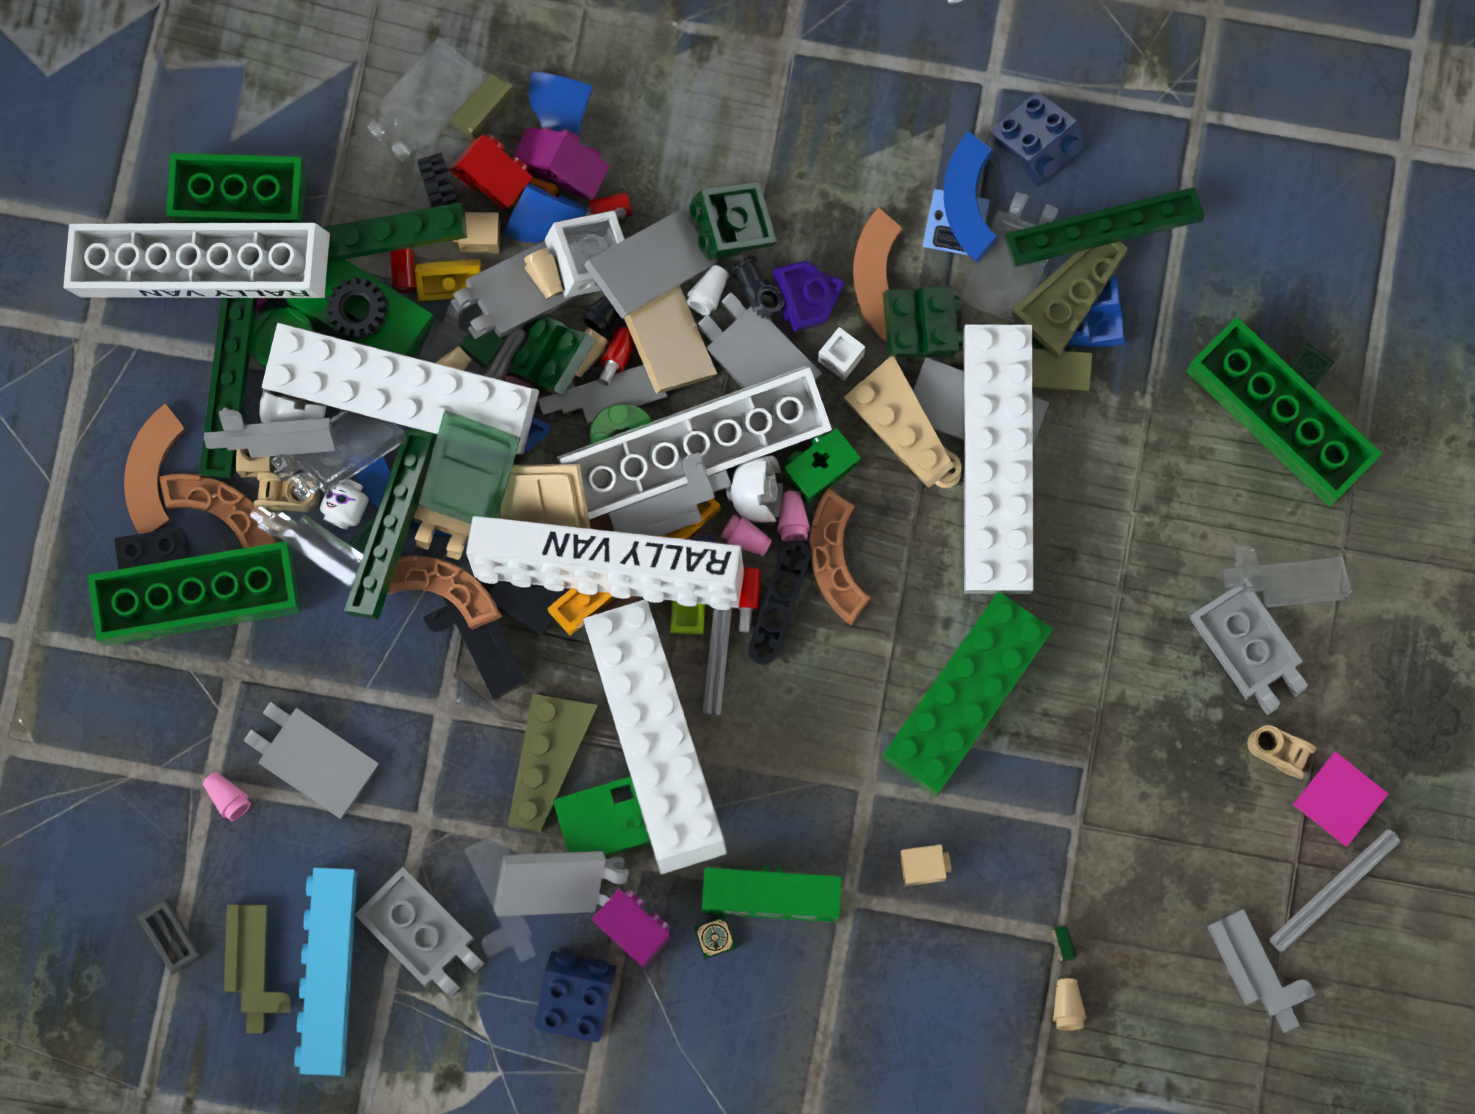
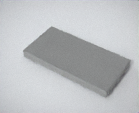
(649, 263)
(942, 399)

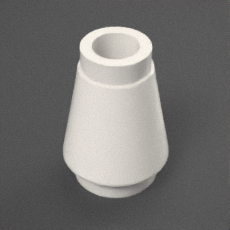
(708, 291)

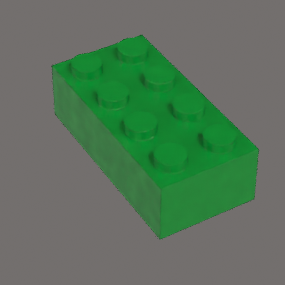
(235, 189)

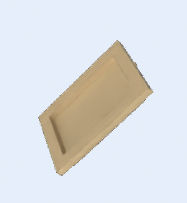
(546, 495)

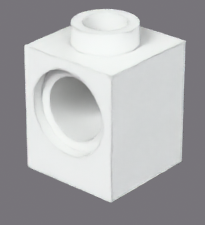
(841, 353)

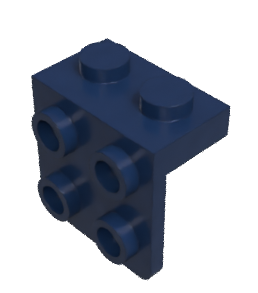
(1041, 136)
(575, 996)

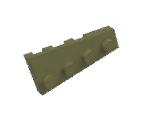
(1068, 295)
(548, 751)

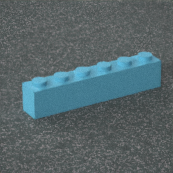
(327, 972)

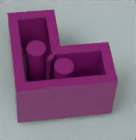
(562, 160)
(632, 928)

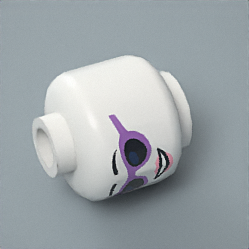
(344, 505)

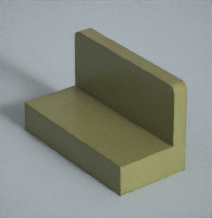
(483, 107)

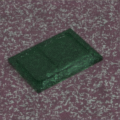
(468, 469)

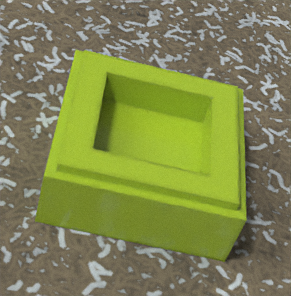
(687, 619)

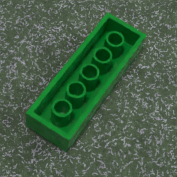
(1283, 412)
(194, 593)
(967, 694)

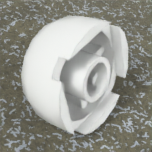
(283, 407)
(755, 489)

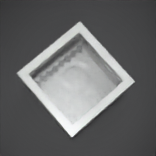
(575, 243)

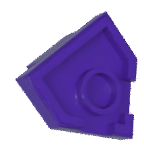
(807, 294)

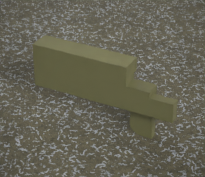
(1067, 373)
(248, 965)

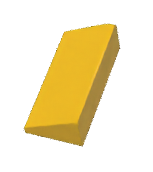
(444, 279)

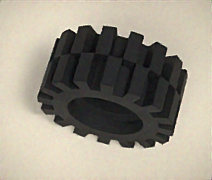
(436, 180)
(371, 322)

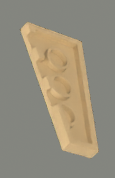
(897, 417)

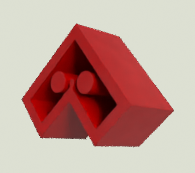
(491, 171)

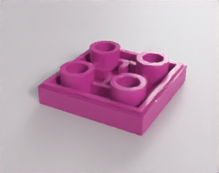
(1340, 799)

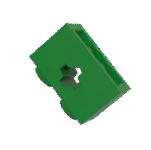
(814, 481)

